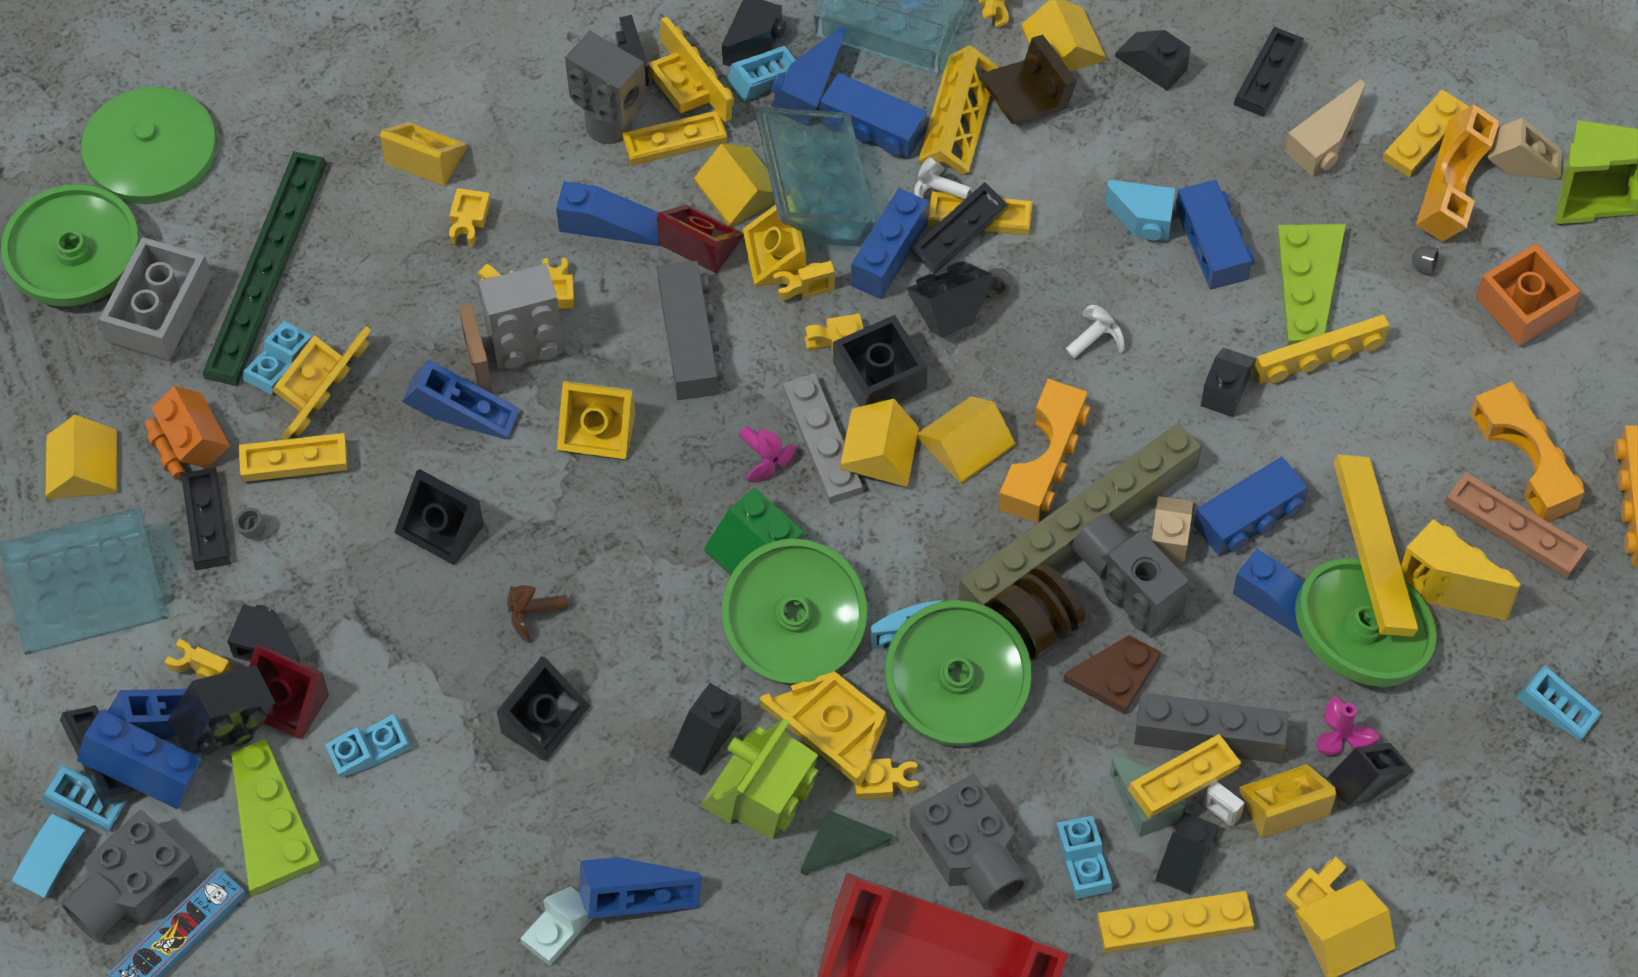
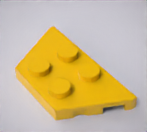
(832, 721)

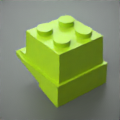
(1599, 174)
(763, 780)

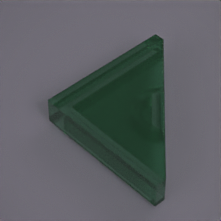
(840, 841)

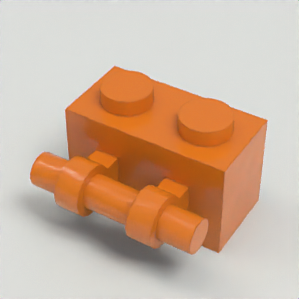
(185, 431)

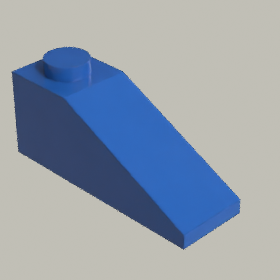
(807, 76)
(604, 214)
(459, 402)
(1269, 589)
(148, 709)
(635, 887)

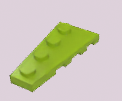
(1308, 275)
(270, 825)

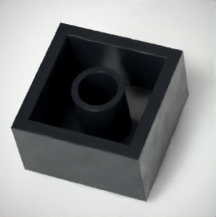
(880, 363)
(221, 710)

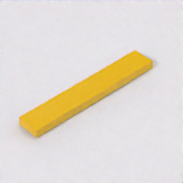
(1375, 546)

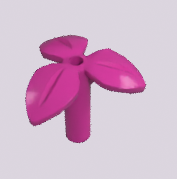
(768, 446)
(1341, 718)

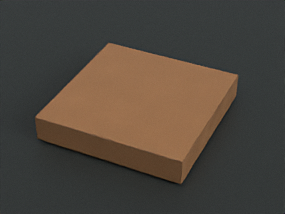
(475, 347)

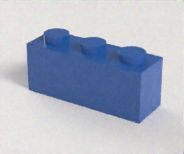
(877, 115)
(1214, 234)
(889, 243)
(1251, 507)
(138, 759)

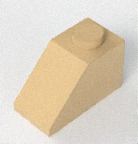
(1525, 151)
(1172, 527)

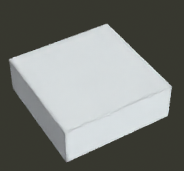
(1223, 803)

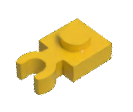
(467, 212)
(562, 284)
(881, 780)

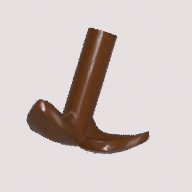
(522, 604)

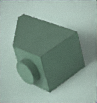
(1125, 771)

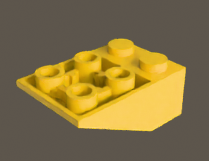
(1457, 575)

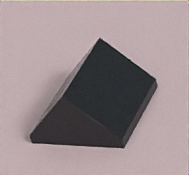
(439, 517)
(541, 710)

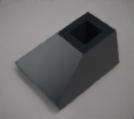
(951, 298)

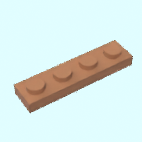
(1516, 525)

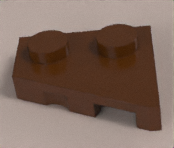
(1115, 673)

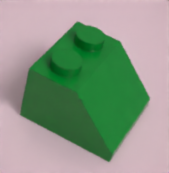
(747, 527)

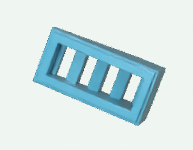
(743, 77)
(1552, 712)
(53, 799)

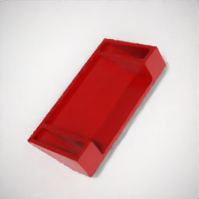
(900, 935)

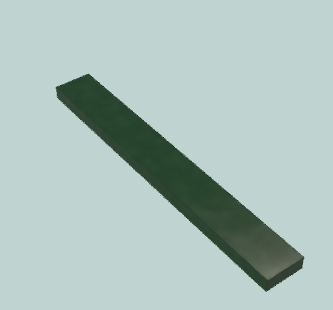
(264, 269)

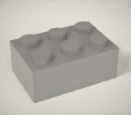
(155, 298)
(522, 317)

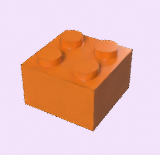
(1527, 294)

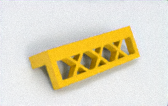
(951, 104)

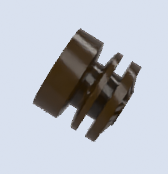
(1040, 609)

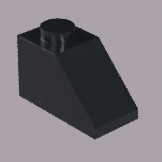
(753, 31)
(1156, 56)
(1227, 381)
(261, 627)
(706, 728)
(1368, 773)

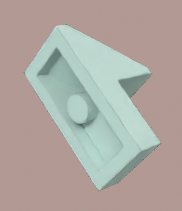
(557, 926)

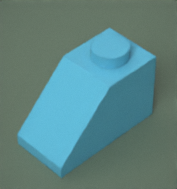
(1141, 208)

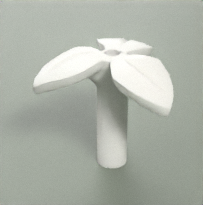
(930, 178)
(1103, 324)

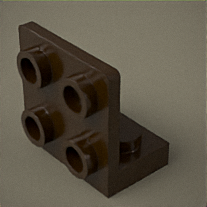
(1031, 86)

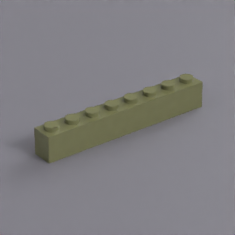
(1116, 493)

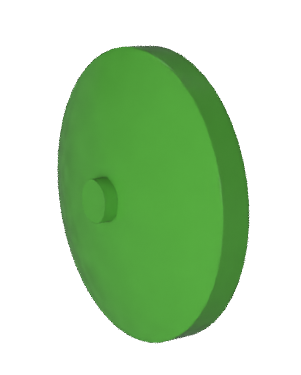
(149, 145)
(69, 244)
(794, 611)
(1343, 631)
(957, 673)

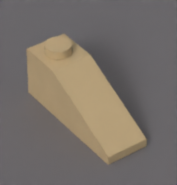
(1321, 136)

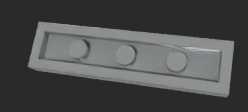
(821, 437)

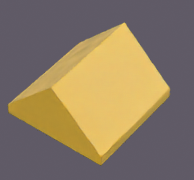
(1067, 31)
(421, 151)
(735, 183)
(773, 247)
(596, 420)
(968, 438)
(880, 442)
(81, 459)
(1288, 800)
(1347, 928)

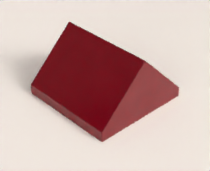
(697, 236)
(295, 688)

